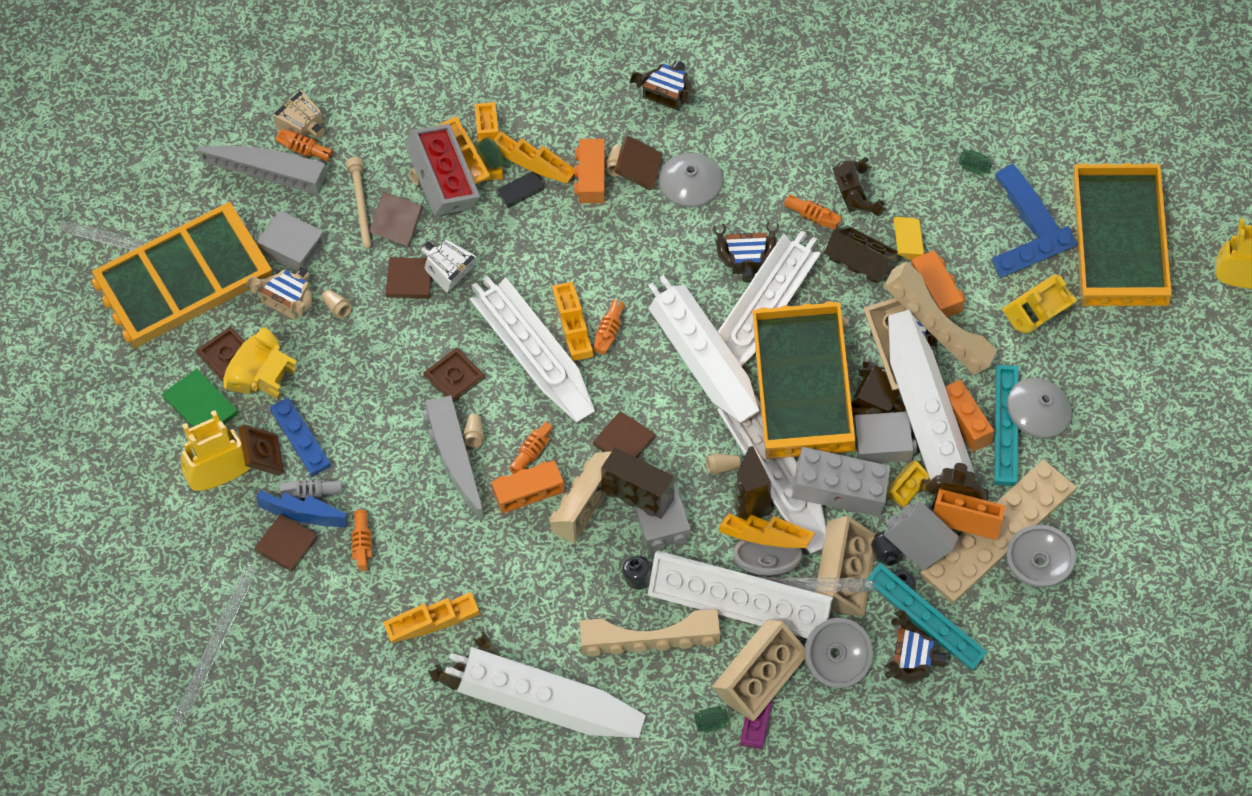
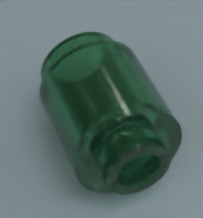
(490, 153)
(975, 162)
(711, 719)

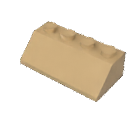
(877, 319)
(581, 502)
(847, 555)
(760, 669)

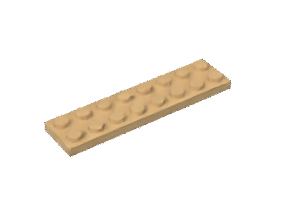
(974, 556)

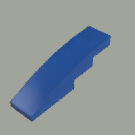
(1026, 201)
(310, 511)

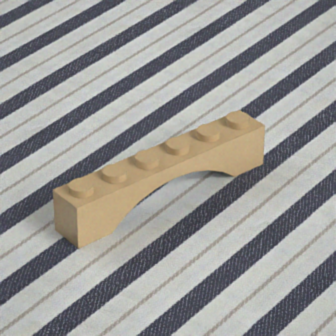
(910, 290)
(603, 637)

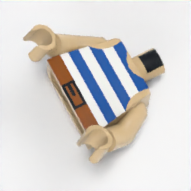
(284, 292)

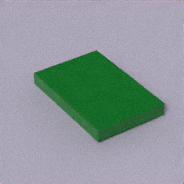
(196, 399)

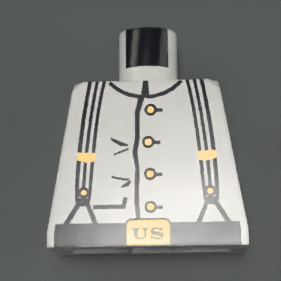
(447, 263)

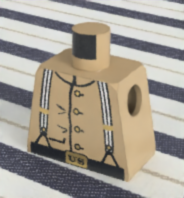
(300, 116)

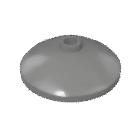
(690, 188)
(1033, 414)
(1044, 545)
(765, 559)
(852, 656)

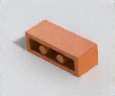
(590, 171)
(939, 283)
(970, 419)
(527, 486)
(969, 514)

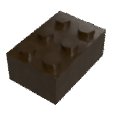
(637, 483)

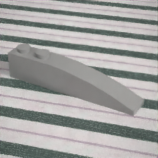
(268, 165)
(451, 449)

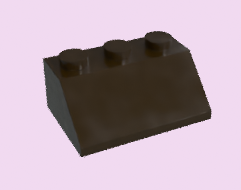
(862, 253)
(752, 487)

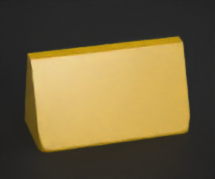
(908, 237)
(907, 483)

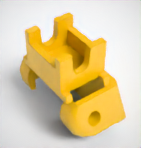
(1233, 265)
(1045, 300)
(258, 366)
(217, 454)

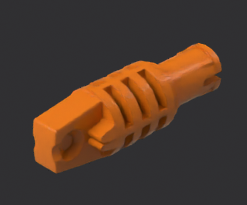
(303, 145)
(814, 212)
(608, 328)
(531, 447)
(361, 540)

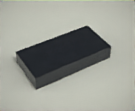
(520, 189)

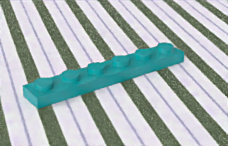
(1005, 430)
(927, 617)

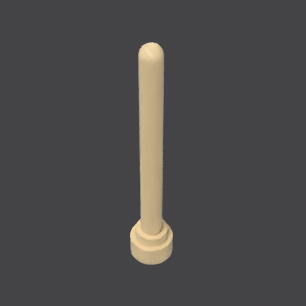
(355, 167)

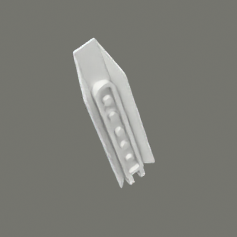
(770, 288)
(533, 347)
(703, 350)
(925, 396)
(782, 475)
(545, 695)

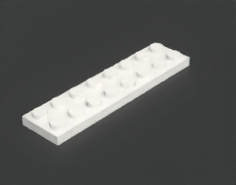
(736, 594)

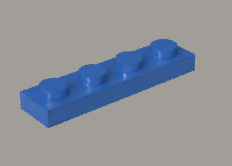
(1034, 252)
(300, 437)

